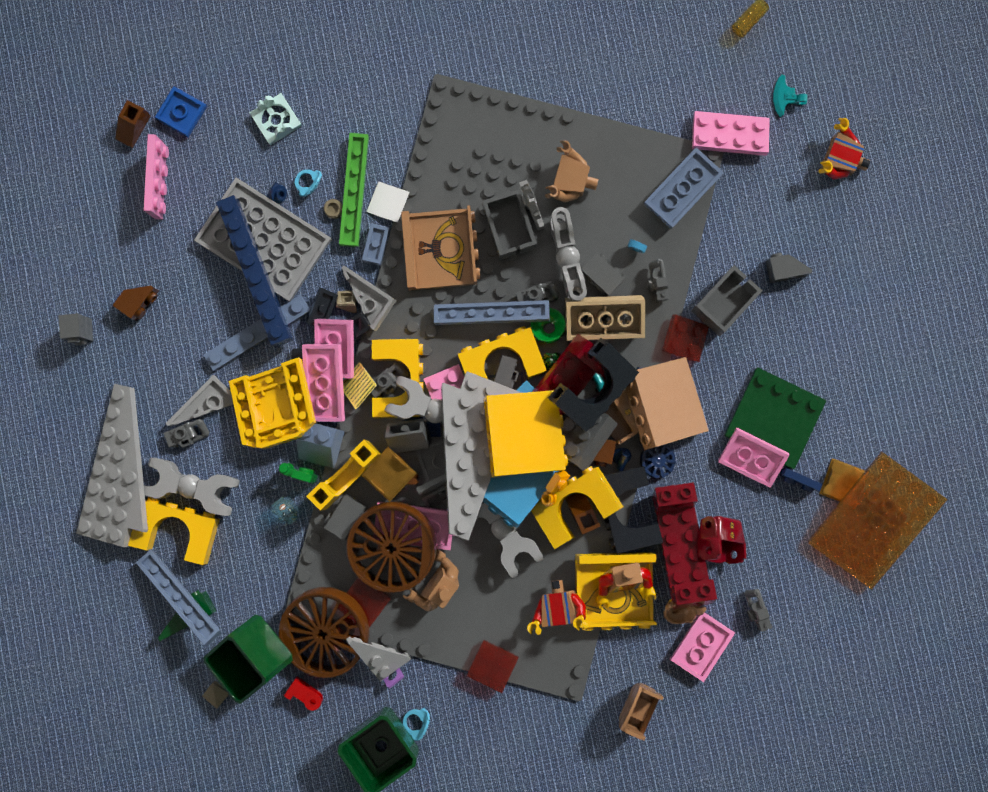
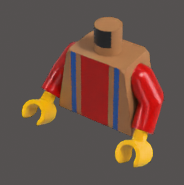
(843, 153)
(622, 579)
(558, 609)

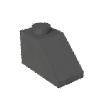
(785, 267)

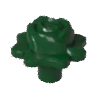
(550, 359)

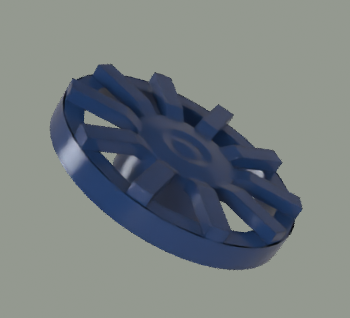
(658, 460)

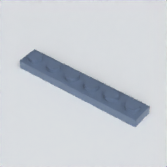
(492, 312)
(253, 335)
(179, 597)

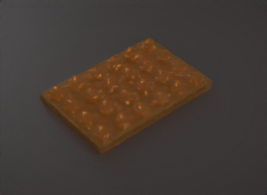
(877, 520)

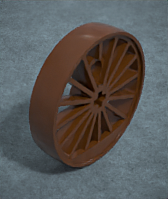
(428, 549)
(323, 631)

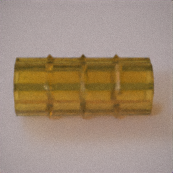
(750, 18)

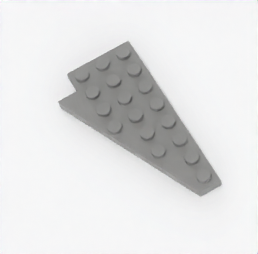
(466, 449)
(116, 484)

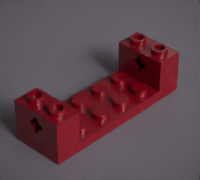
(572, 368)
(680, 533)

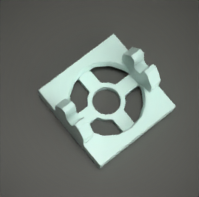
(281, 129)

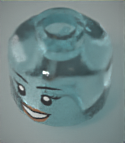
(285, 510)

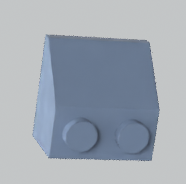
(320, 445)

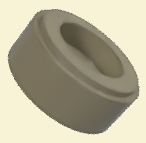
(333, 208)

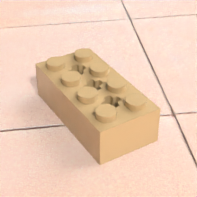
(613, 326)

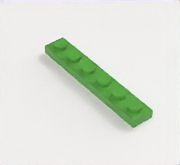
(354, 190)

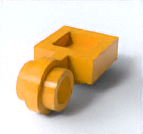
(557, 483)

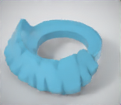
(304, 191)
(424, 716)

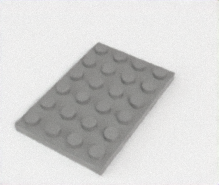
(283, 240)

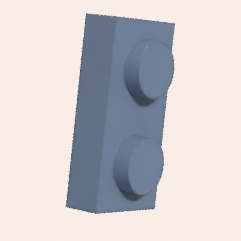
(375, 244)

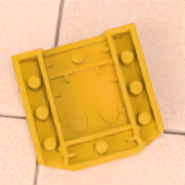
(273, 405)

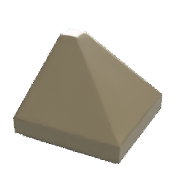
(346, 301)
(215, 694)

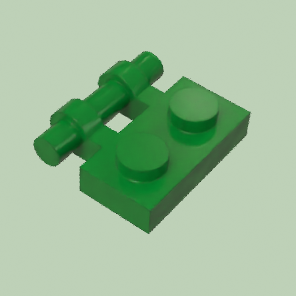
(303, 474)

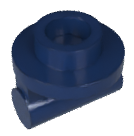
(277, 193)
(621, 457)

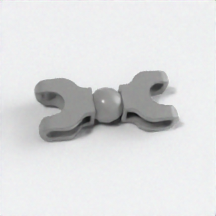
(567, 255)
(417, 403)
(190, 486)
(510, 540)

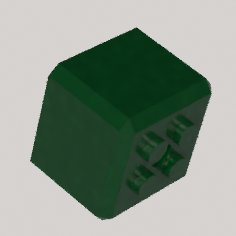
(248, 658)
(374, 767)

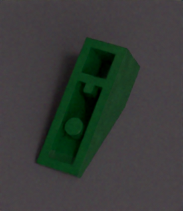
(177, 623)

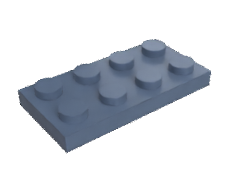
(683, 188)

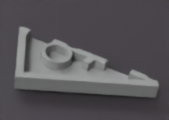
(531, 204)
(373, 301)
(208, 398)
(379, 659)

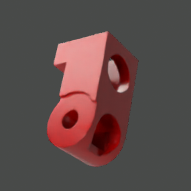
(305, 693)

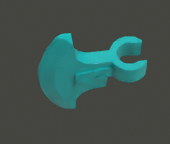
(786, 95)

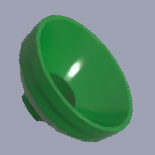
(557, 320)

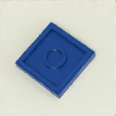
(180, 112)

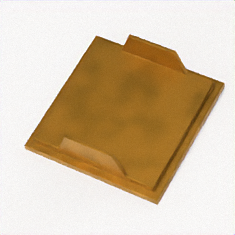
(389, 474)
(839, 479)

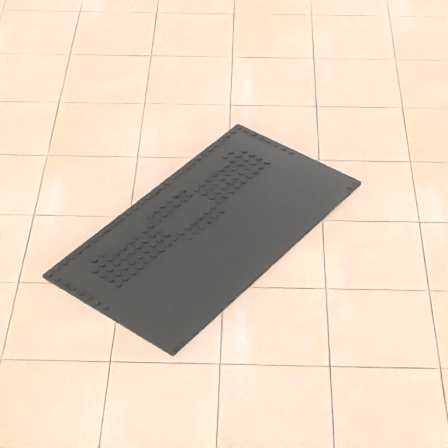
(467, 151)

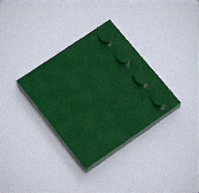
(777, 414)

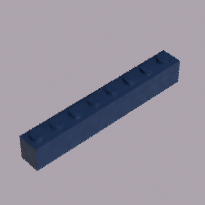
(254, 271)

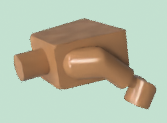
(571, 176)
(439, 588)

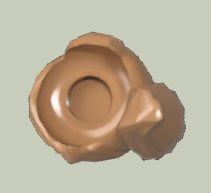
(683, 615)

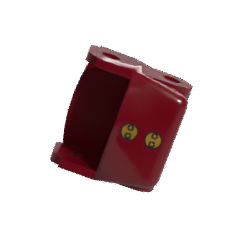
(720, 538)

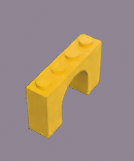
(520, 342)
(402, 350)
(591, 484)
(329, 491)
(201, 529)

